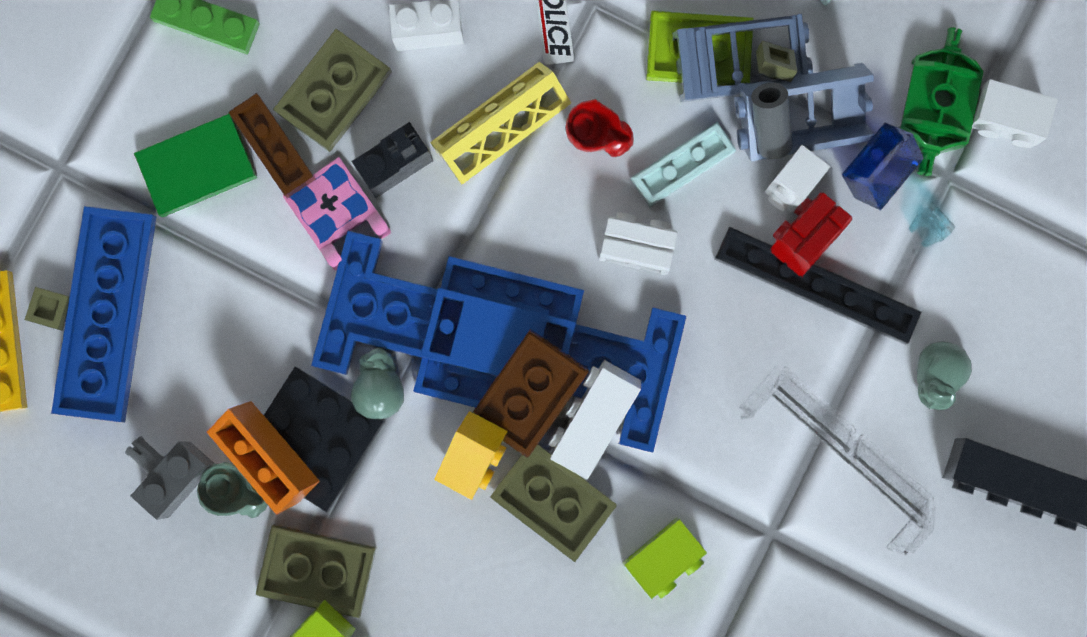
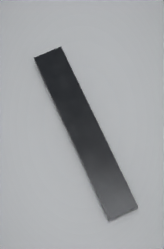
(820, 287)

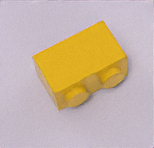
(471, 455)

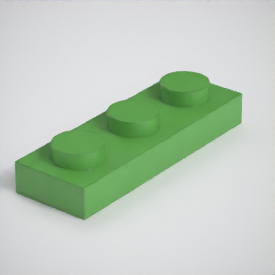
(207, 22)

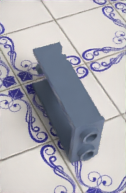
(698, 62)
(848, 110)

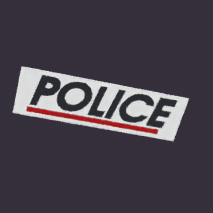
(554, 31)

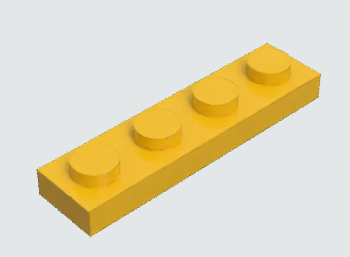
(11, 365)

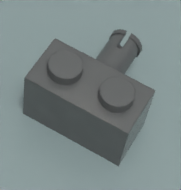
(168, 477)

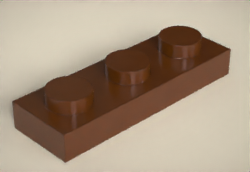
(272, 145)

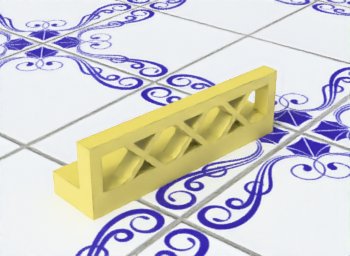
(497, 111)

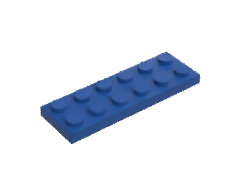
(104, 314)

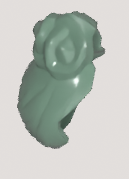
(941, 373)
(378, 388)
(227, 492)

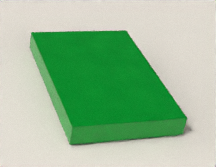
(195, 165)

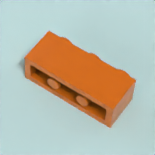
(263, 456)

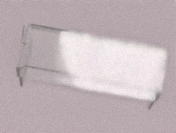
(854, 450)

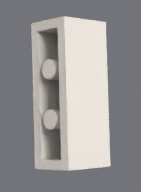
(594, 418)

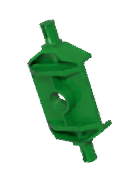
(934, 126)

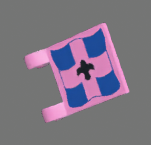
(333, 207)

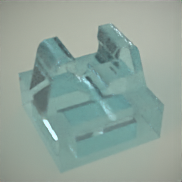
(935, 221)

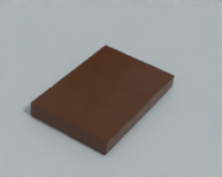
(531, 392)

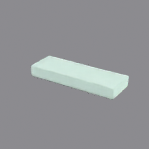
(683, 164)

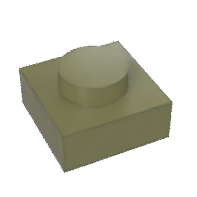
(776, 61)
(48, 308)

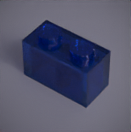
(882, 166)

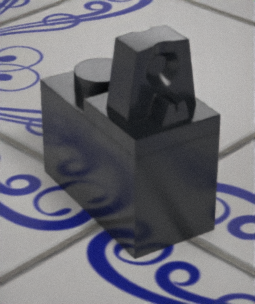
(392, 160)

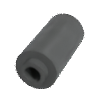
(772, 120)

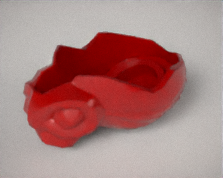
(598, 128)

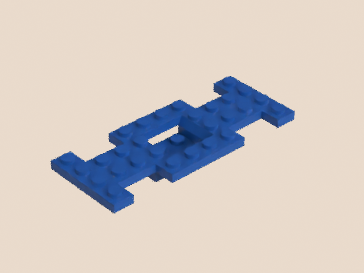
(479, 324)

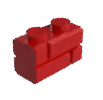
(810, 234)

